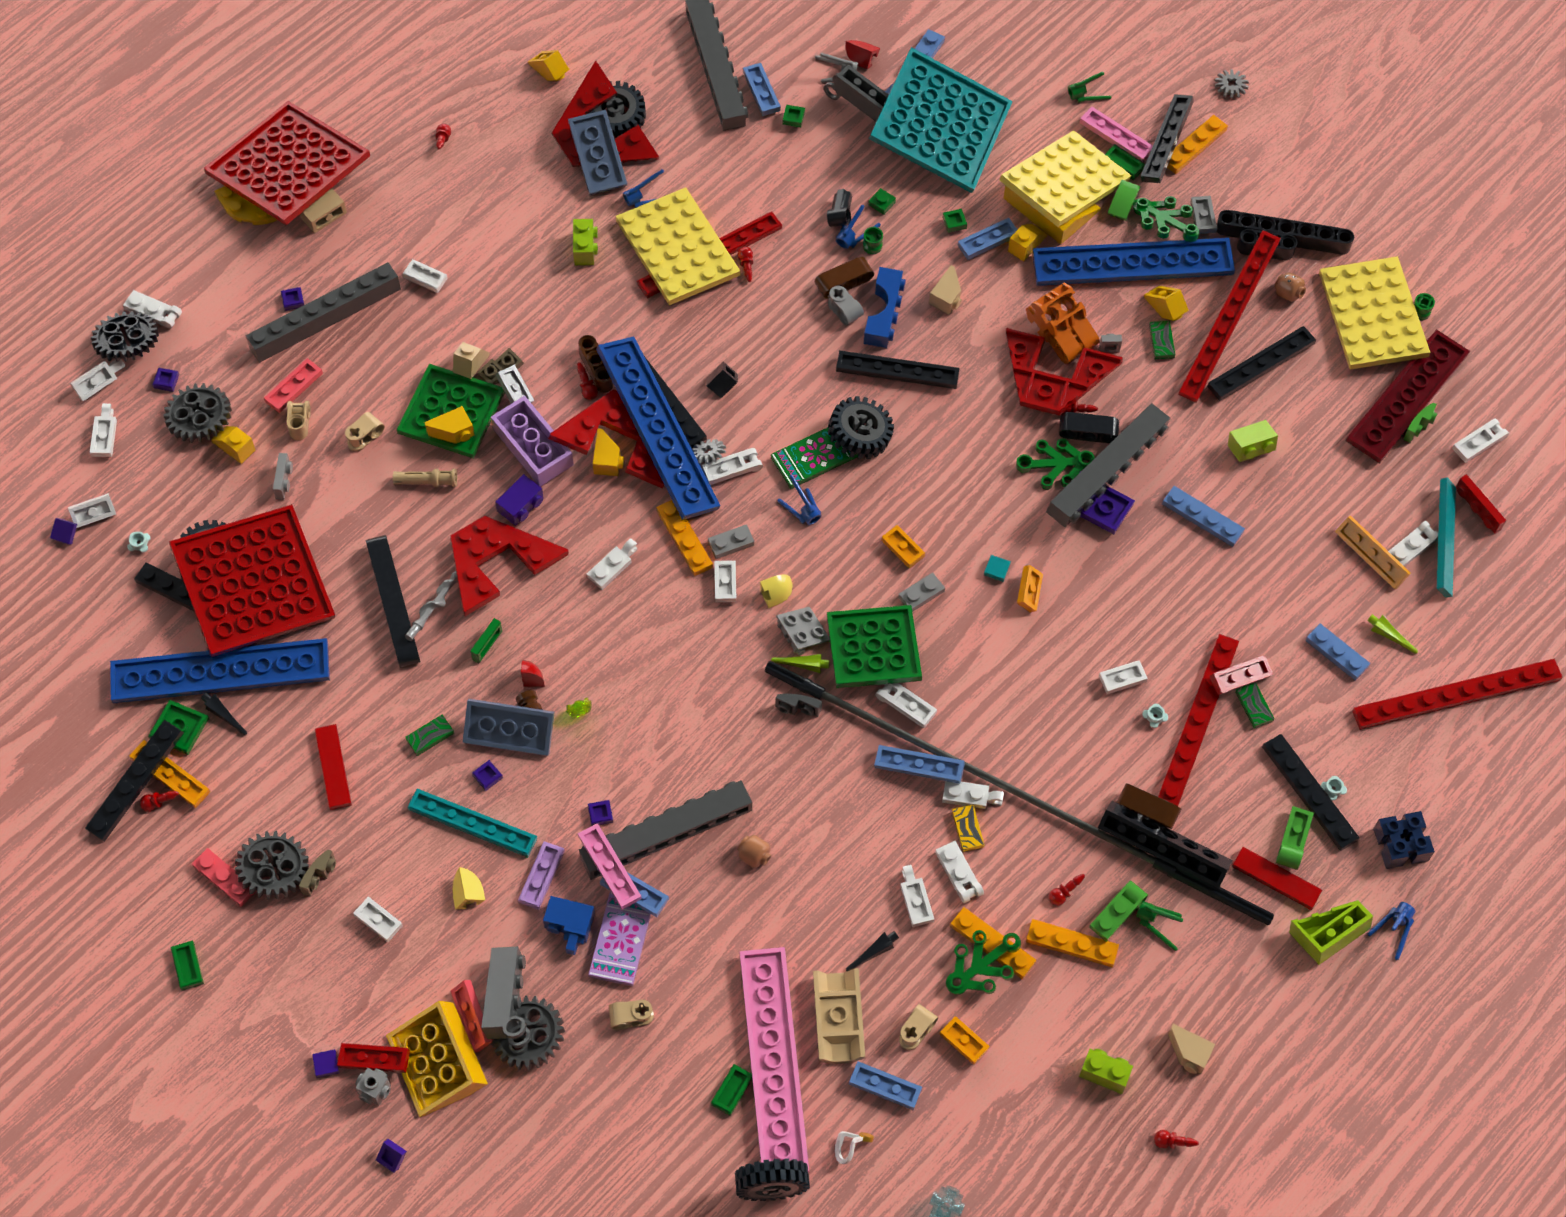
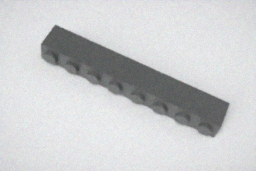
(716, 64)
(323, 312)
(1108, 465)
(675, 825)

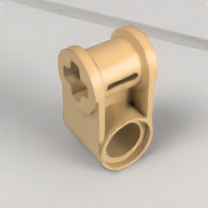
(298, 416)
(364, 429)
(627, 1014)
(919, 1024)

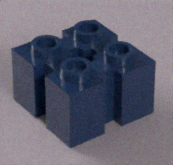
(1403, 840)

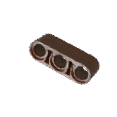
(846, 275)
(591, 356)
(1149, 805)

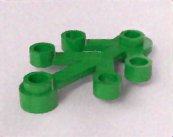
(1145, 207)
(1058, 461)
(980, 965)

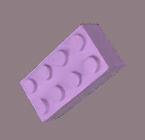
(527, 438)

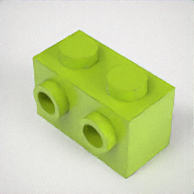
(583, 242)
(1252, 440)
(1106, 1070)

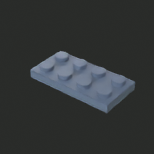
(597, 152)
(508, 727)

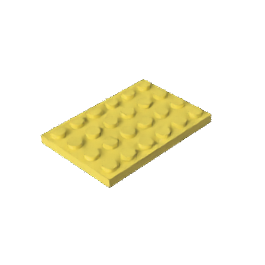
(1065, 178)
(677, 246)
(1374, 313)

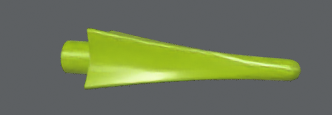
(1384, 628)
(811, 662)

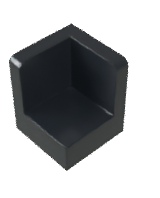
(722, 379)

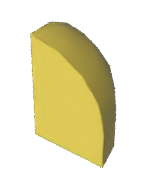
(776, 589)
(466, 889)

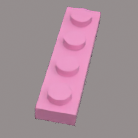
(1116, 134)
(609, 866)

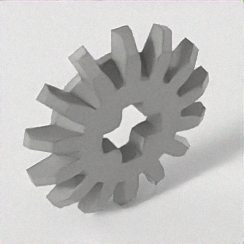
(1231, 90)
(716, 449)

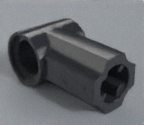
(840, 212)

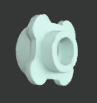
(138, 536)
(1159, 711)
(1335, 782)

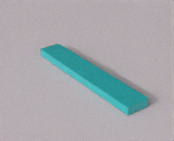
(1446, 537)
(472, 822)

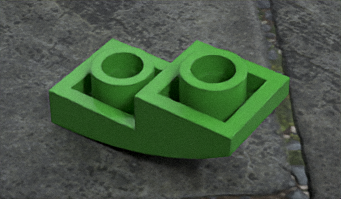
(1123, 200)
(1420, 422)

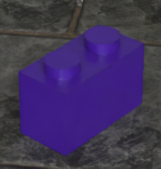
(519, 500)

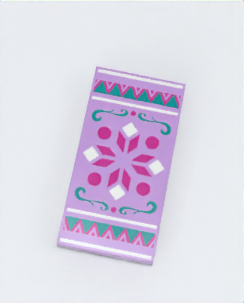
(619, 943)

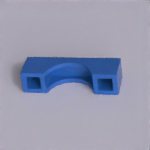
(879, 326)

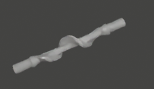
(428, 608)

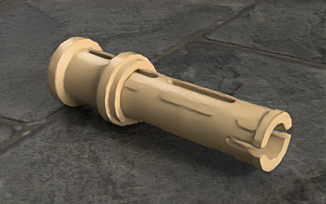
(431, 477)

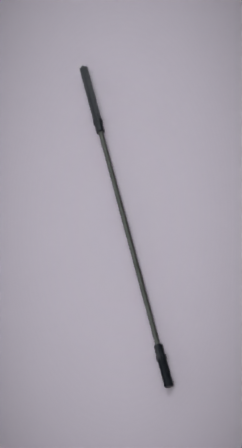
(807, 686)

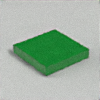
(185, 719)

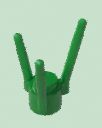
(1078, 89)
(1149, 912)

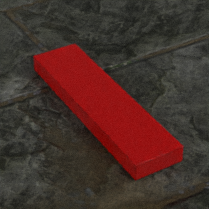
(333, 767)
(1277, 878)

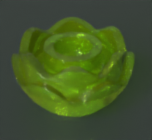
(579, 708)

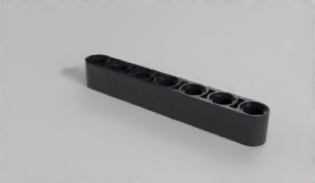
(1308, 235)
(392, 600)

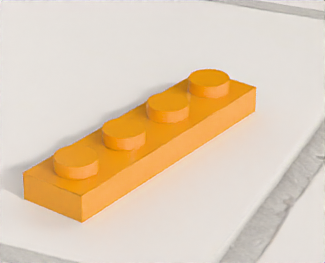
(1196, 143)
(684, 538)
(1372, 552)
(177, 779)
(967, 923)
(1072, 943)

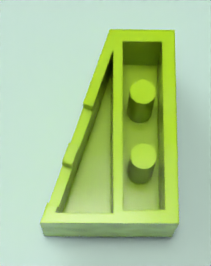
(1331, 931)

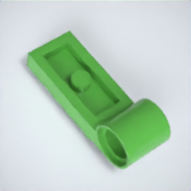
(1294, 838)
(1118, 910)

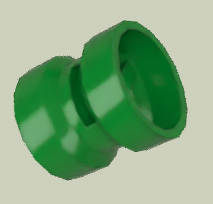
(873, 240)
(1424, 304)

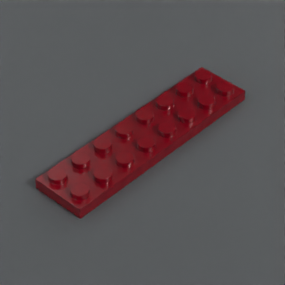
(1407, 397)

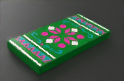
(809, 458)

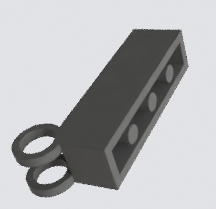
(857, 91)
(503, 996)

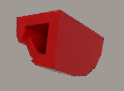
(861, 52)
(531, 675)

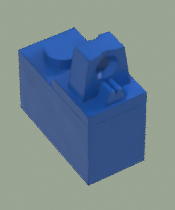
(570, 918)

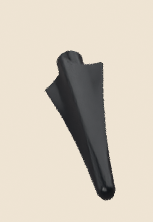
(216, 707)
(881, 945)

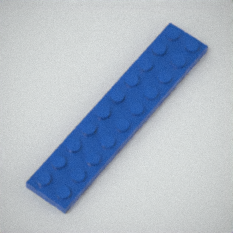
(1133, 261)
(658, 428)
(236, 670)

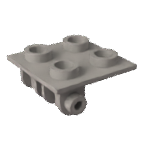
(802, 629)

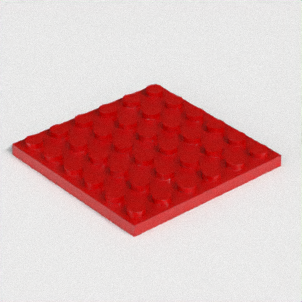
(287, 162)
(251, 580)

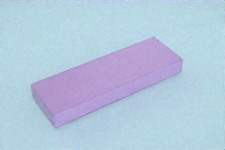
(541, 875)

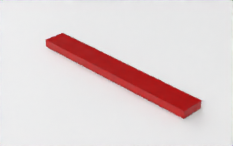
(732, 241)

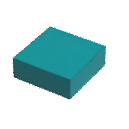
(997, 568)

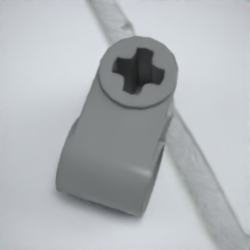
(844, 305)

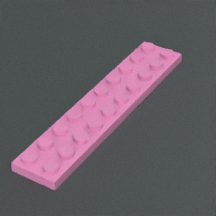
(773, 1055)

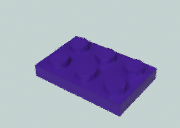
(1109, 510)

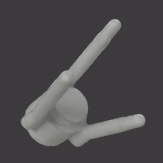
(835, 60)

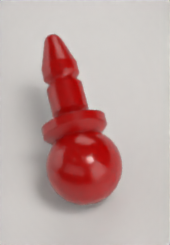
(442, 135)
(745, 256)
(589, 390)
(1081, 408)
(151, 801)
(1058, 895)
(1164, 1139)

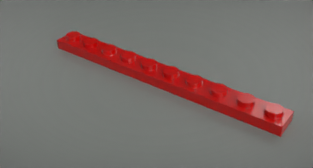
(1229, 316)
(1457, 694)
(1197, 722)

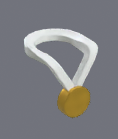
(856, 1138)

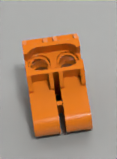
(1067, 330)

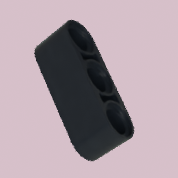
(1249, 238)
(1088, 427)

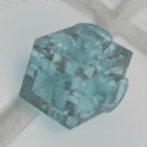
(947, 1195)

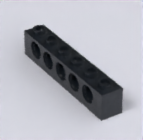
(1165, 844)

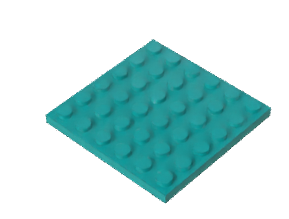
(941, 120)

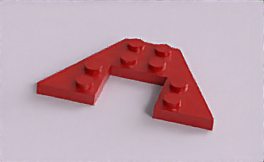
(592, 93)
(1049, 391)
(612, 414)
(484, 541)

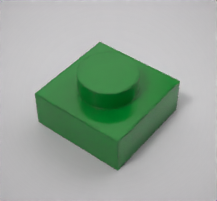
(793, 116)
(882, 201)
(954, 220)

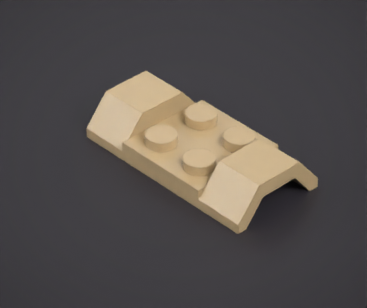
(839, 1017)

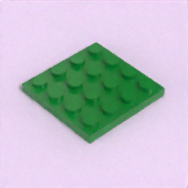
(443, 392)
(874, 646)

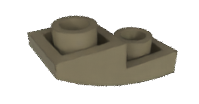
(507, 359)
(320, 868)

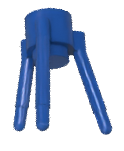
(633, 195)
(847, 236)
(810, 511)
(1402, 916)

